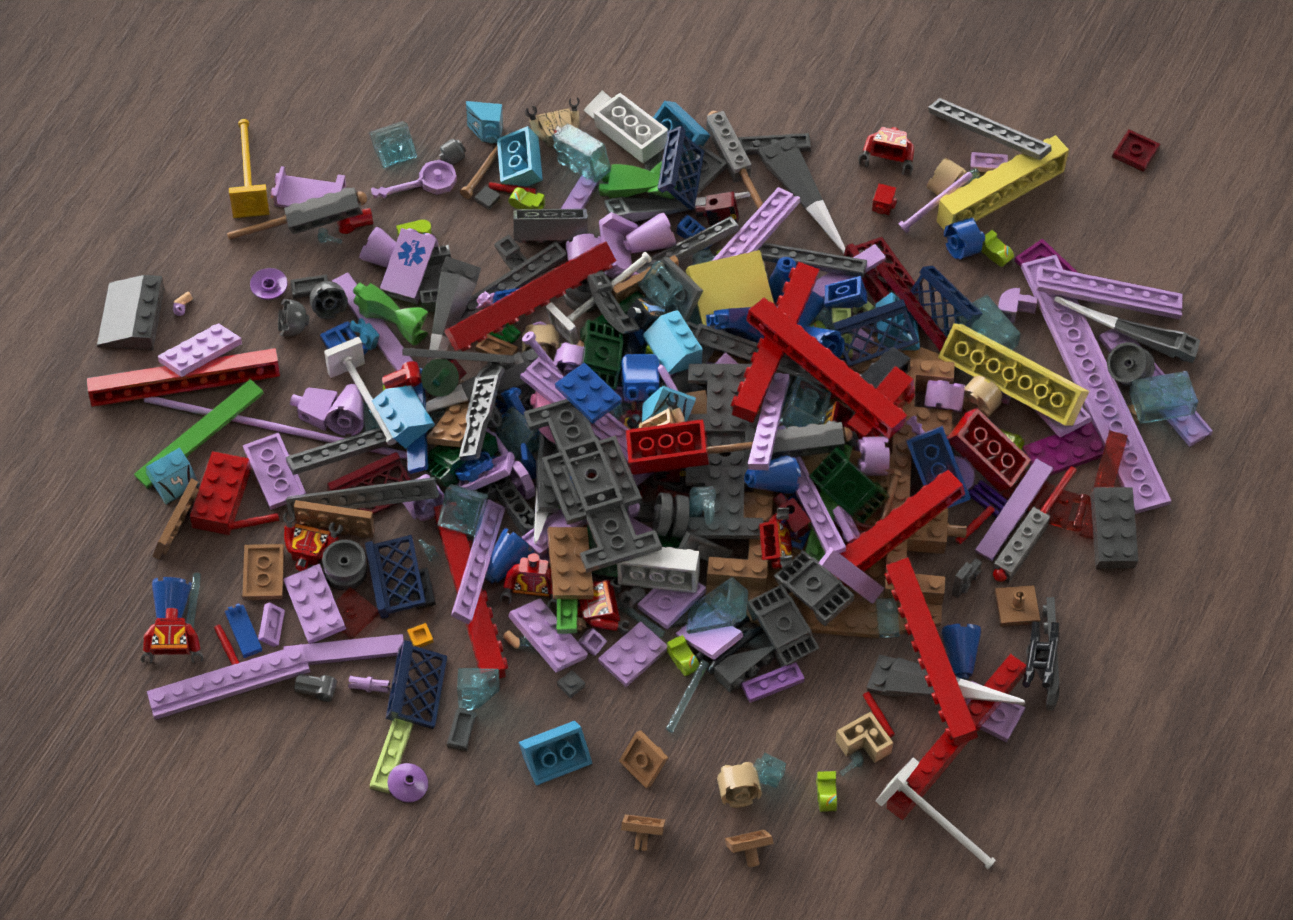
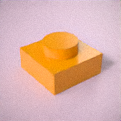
(420, 636)

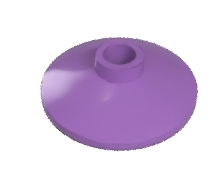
(266, 278)
(404, 790)

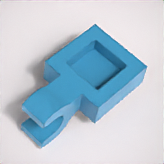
(367, 333)

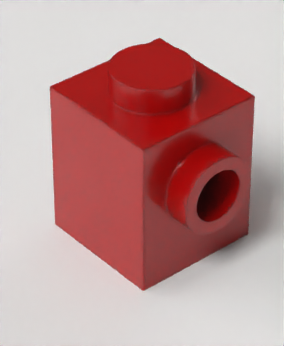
(884, 199)

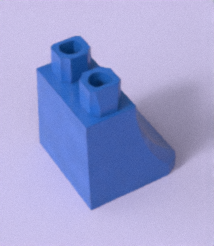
(734, 322)
(640, 376)

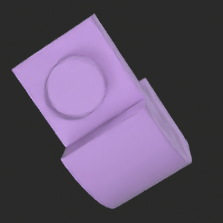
(1012, 301)

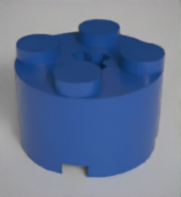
(964, 238)

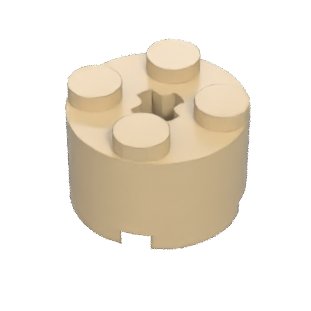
(945, 176)
(546, 337)
(982, 396)
(739, 784)

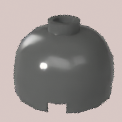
(328, 299)
(292, 318)

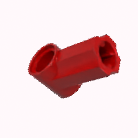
(348, 225)
(408, 375)

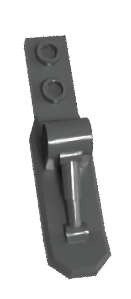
(481, 411)
(1053, 690)

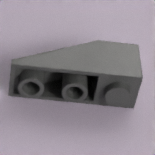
(740, 666)

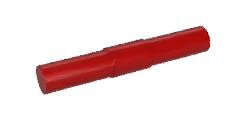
(509, 188)
(255, 521)
(976, 523)
(226, 644)
(878, 714)

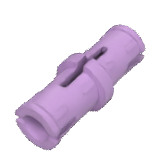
(369, 684)

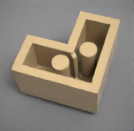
(865, 734)

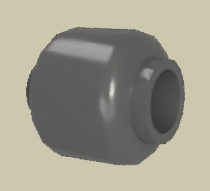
(452, 151)

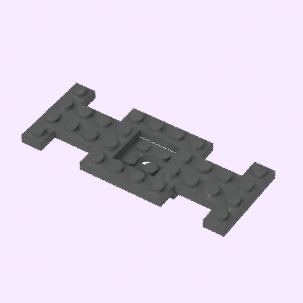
(723, 473)
(601, 498)

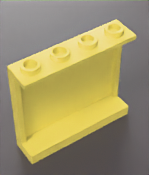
(730, 283)

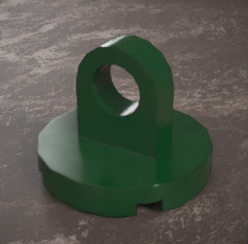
(439, 377)

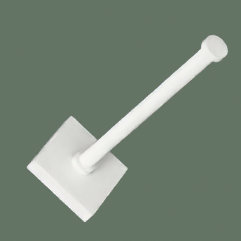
(564, 324)
(346, 358)
(899, 783)

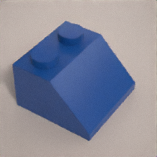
(845, 294)

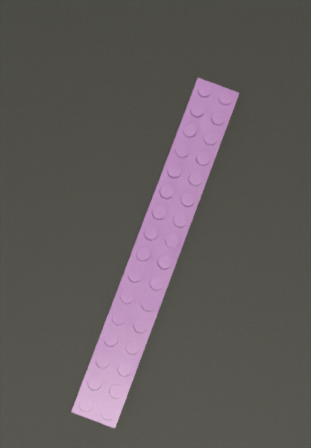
(1104, 400)

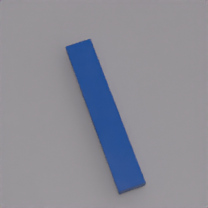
(417, 451)

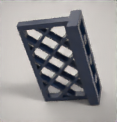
(672, 165)
(949, 293)
(872, 317)
(378, 575)
(400, 680)

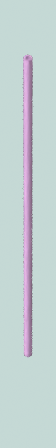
(265, 424)

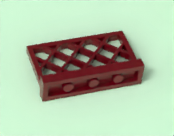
(873, 285)
(368, 473)

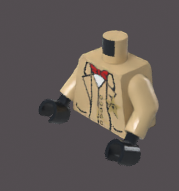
(549, 123)
(662, 418)

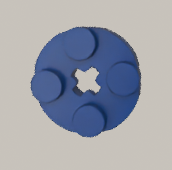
(473, 468)

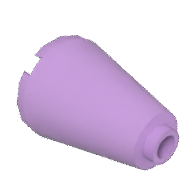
(651, 236)
(378, 248)
(347, 412)

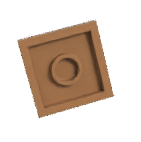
(1017, 605)
(643, 759)
(643, 827)
(749, 843)

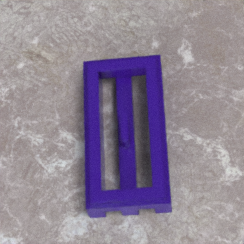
(990, 495)

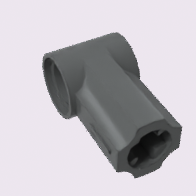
(322, 688)

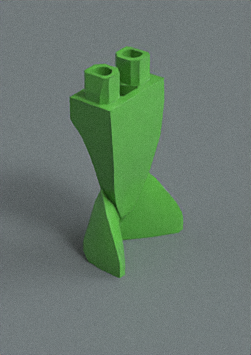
(631, 180)
(377, 304)

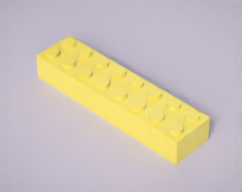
(1002, 185)
(1014, 374)

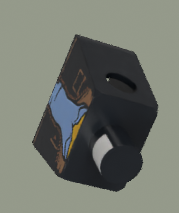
(644, 312)

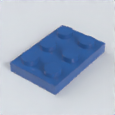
(588, 393)

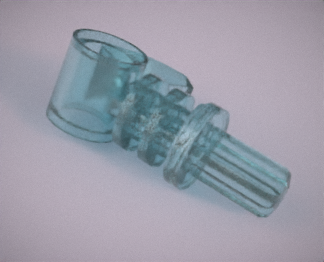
(702, 499)

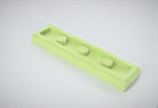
(391, 753)

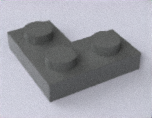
(965, 576)

